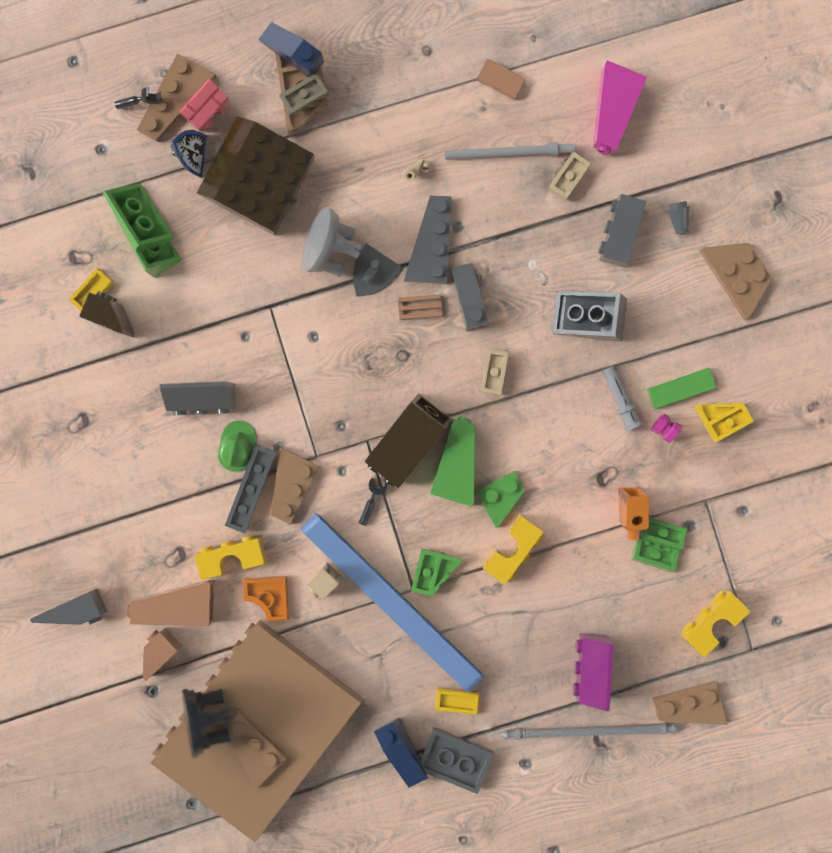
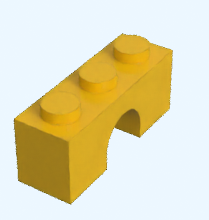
(211, 560)
(504, 566)
(699, 632)

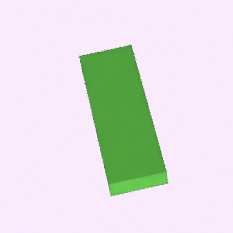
(681, 388)

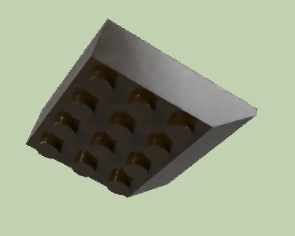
(256, 174)

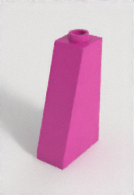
(616, 102)

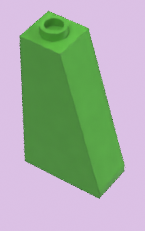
(456, 467)

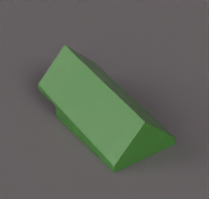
(143, 228)

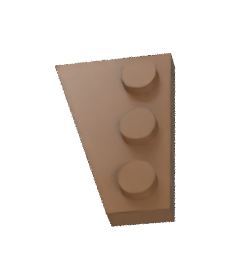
(291, 484)

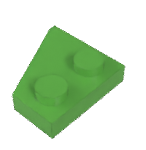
(501, 496)
(432, 571)

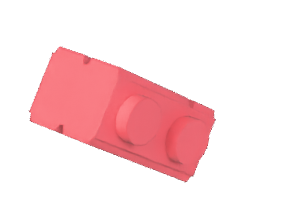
(204, 105)

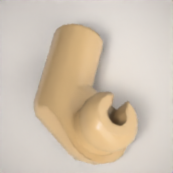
(414, 170)

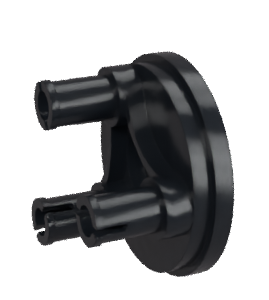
(199, 720)

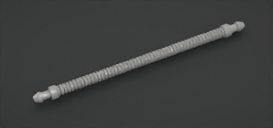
(662, 729)

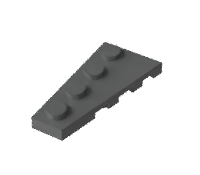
(431, 248)

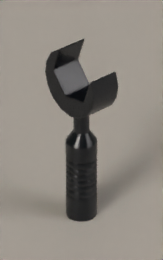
(146, 97)
(370, 503)

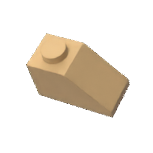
(324, 581)

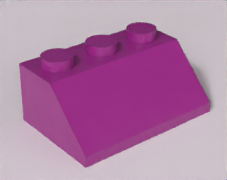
(594, 671)

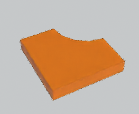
(269, 594)

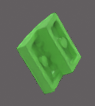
(660, 545)

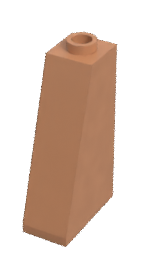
(178, 607)

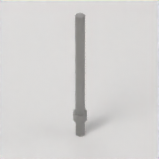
(551, 149)

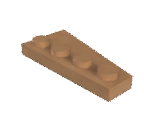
(176, 89)

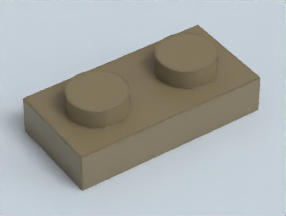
(303, 94)

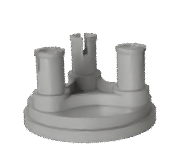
(323, 239)

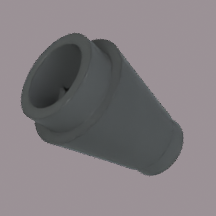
(679, 216)

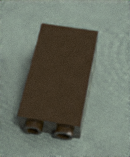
(408, 441)

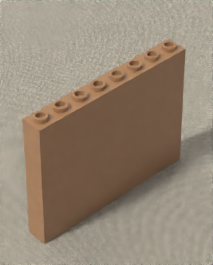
(289, 701)

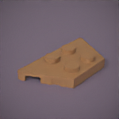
(289, 77)
(739, 274)

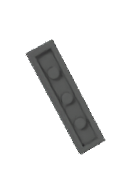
(250, 488)

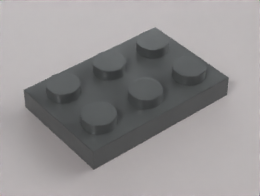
(456, 760)

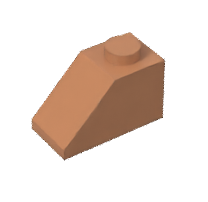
(158, 651)

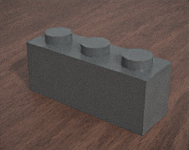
(621, 230)

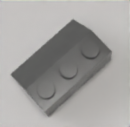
(199, 397)

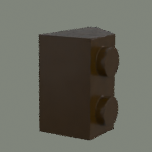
(107, 313)

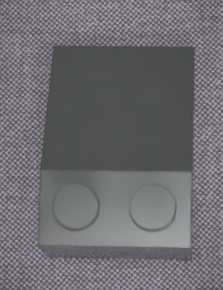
(590, 315)

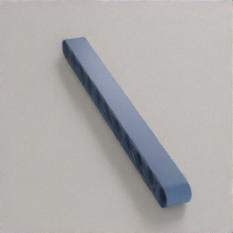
(392, 602)

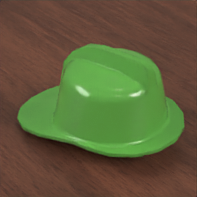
(236, 445)

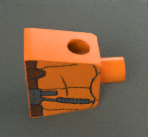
(633, 511)

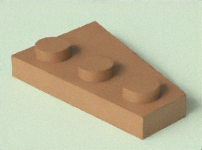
(691, 705)
(254, 749)

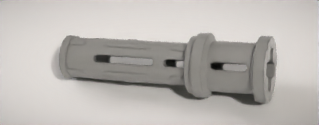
(626, 408)

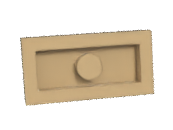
(569, 176)
(494, 372)

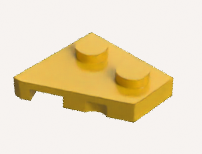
(723, 418)

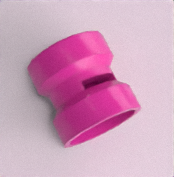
(666, 427)

